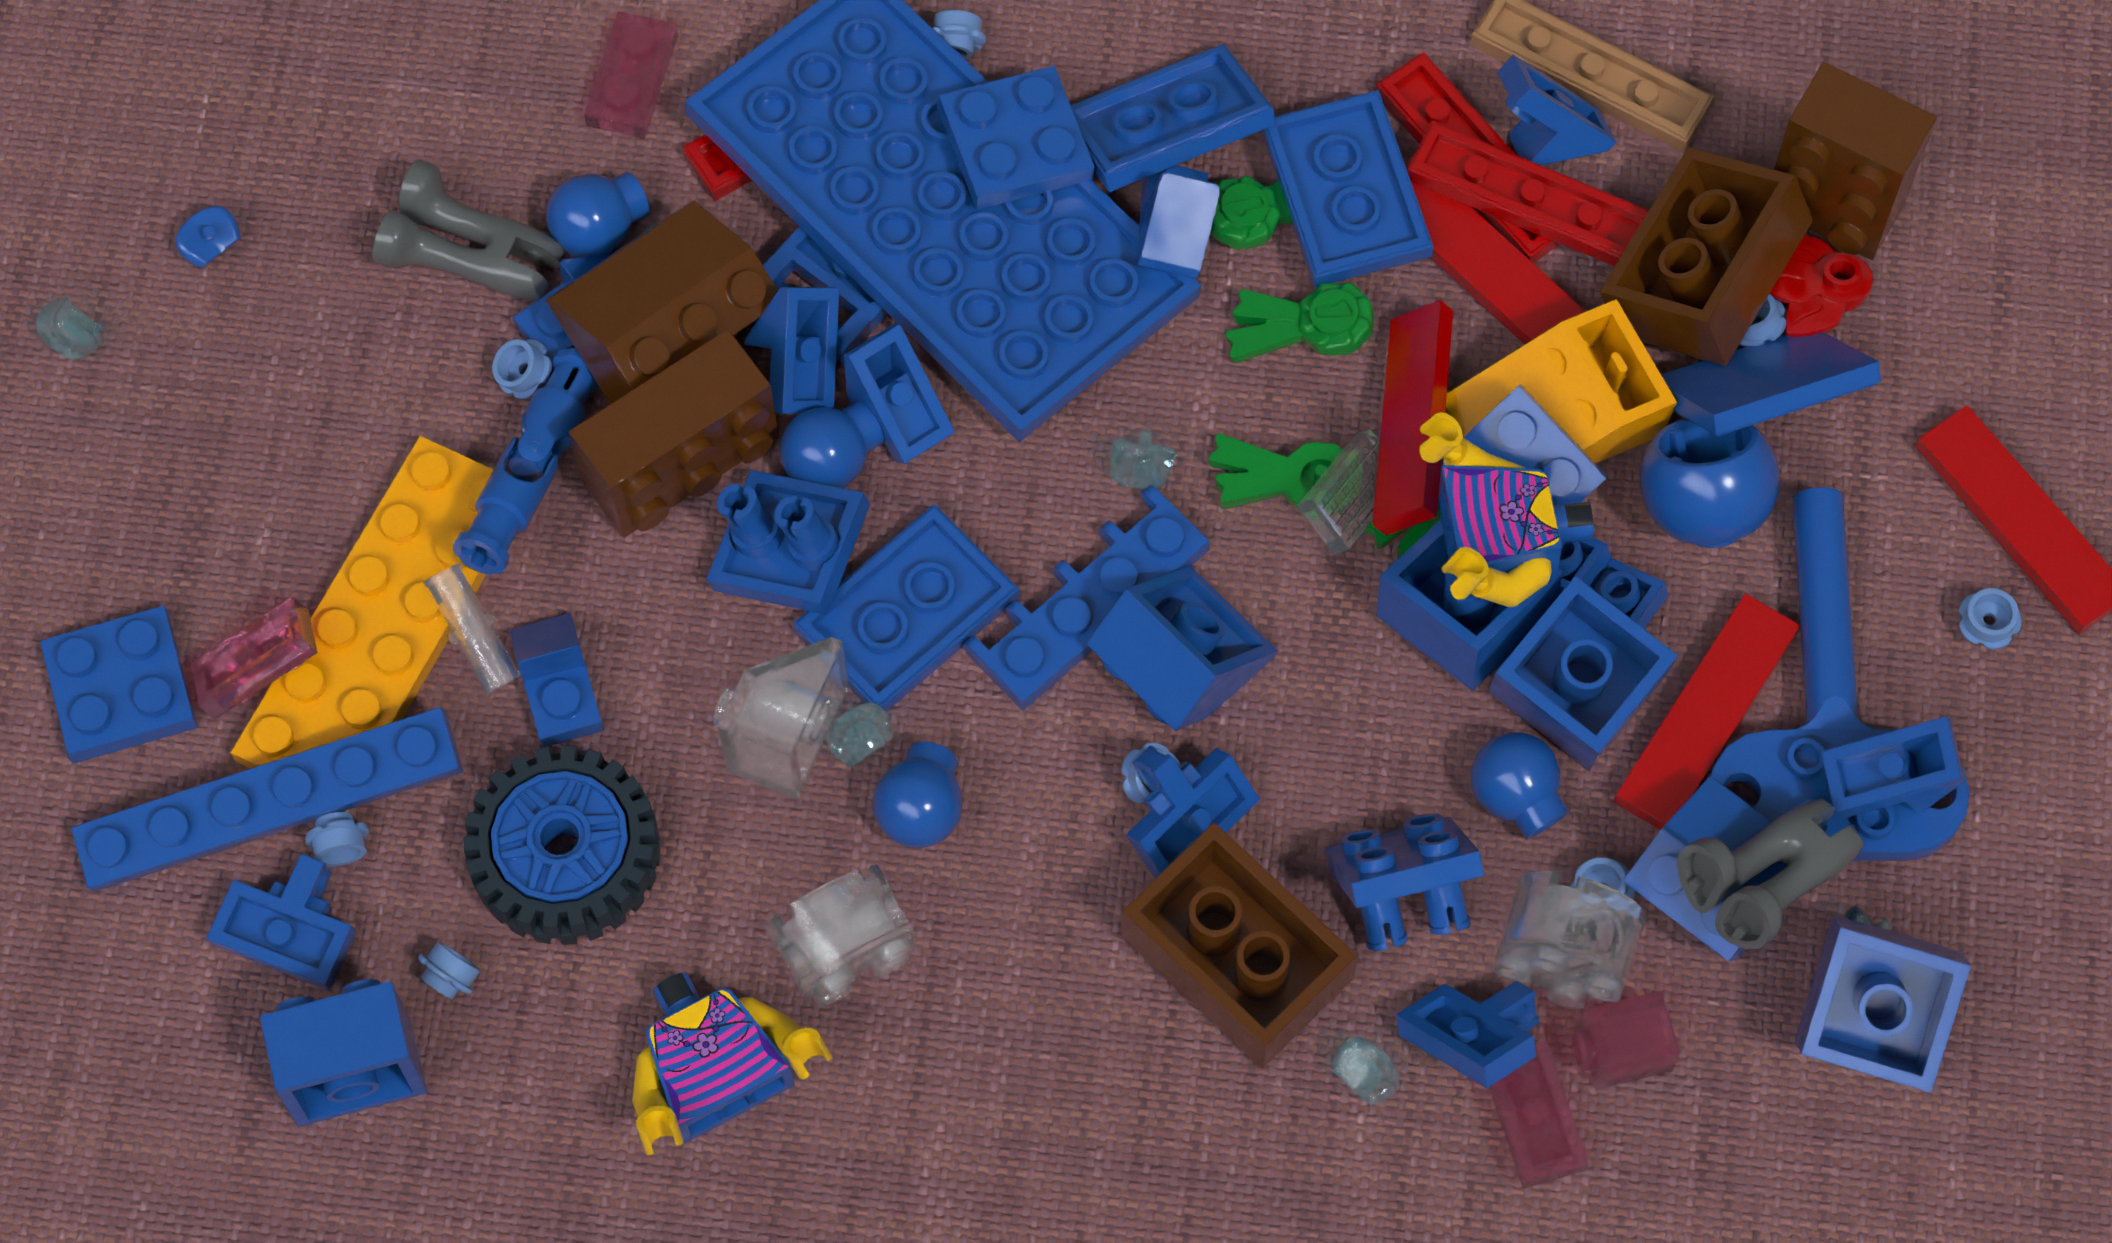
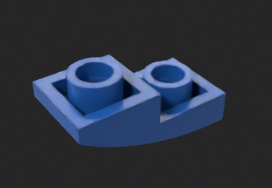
(1623, 586)

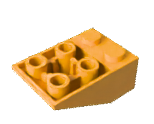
(1586, 376)

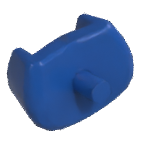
(207, 235)

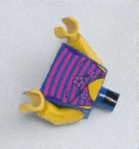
(1497, 519)
(713, 1060)

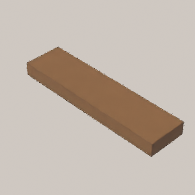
(1595, 71)

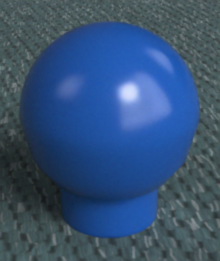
(595, 213)
(830, 444)
(1519, 782)
(919, 797)

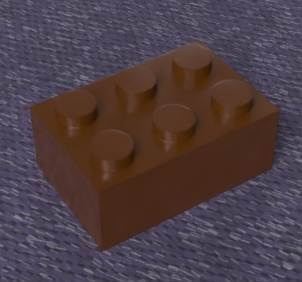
(1853, 157)
(1708, 254)
(676, 434)
(1238, 945)

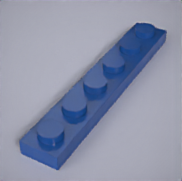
(267, 799)

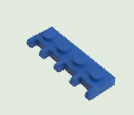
(1057, 633)

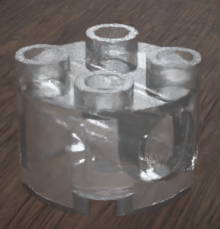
(842, 934)
(1570, 939)

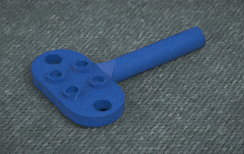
(1789, 764)

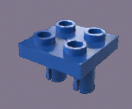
(786, 540)
(1422, 857)

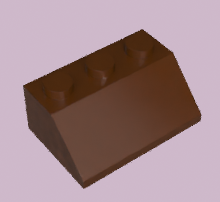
(662, 299)

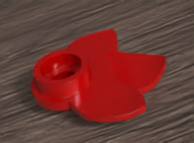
(1813, 291)

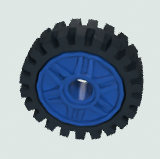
(569, 891)

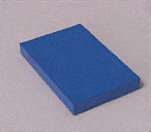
(1170, 117)
(1347, 189)
(1769, 381)
(910, 608)

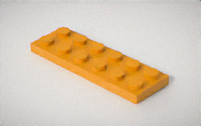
(378, 619)

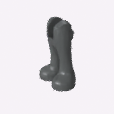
(425, 203)
(1755, 913)

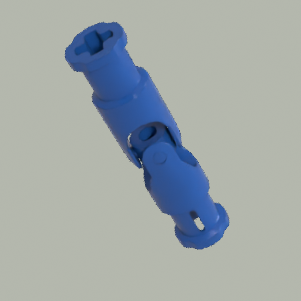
(510, 501)

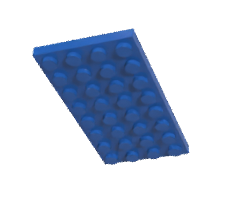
(851, 146)

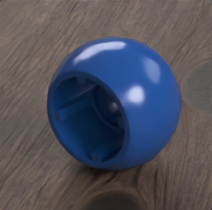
(1709, 485)

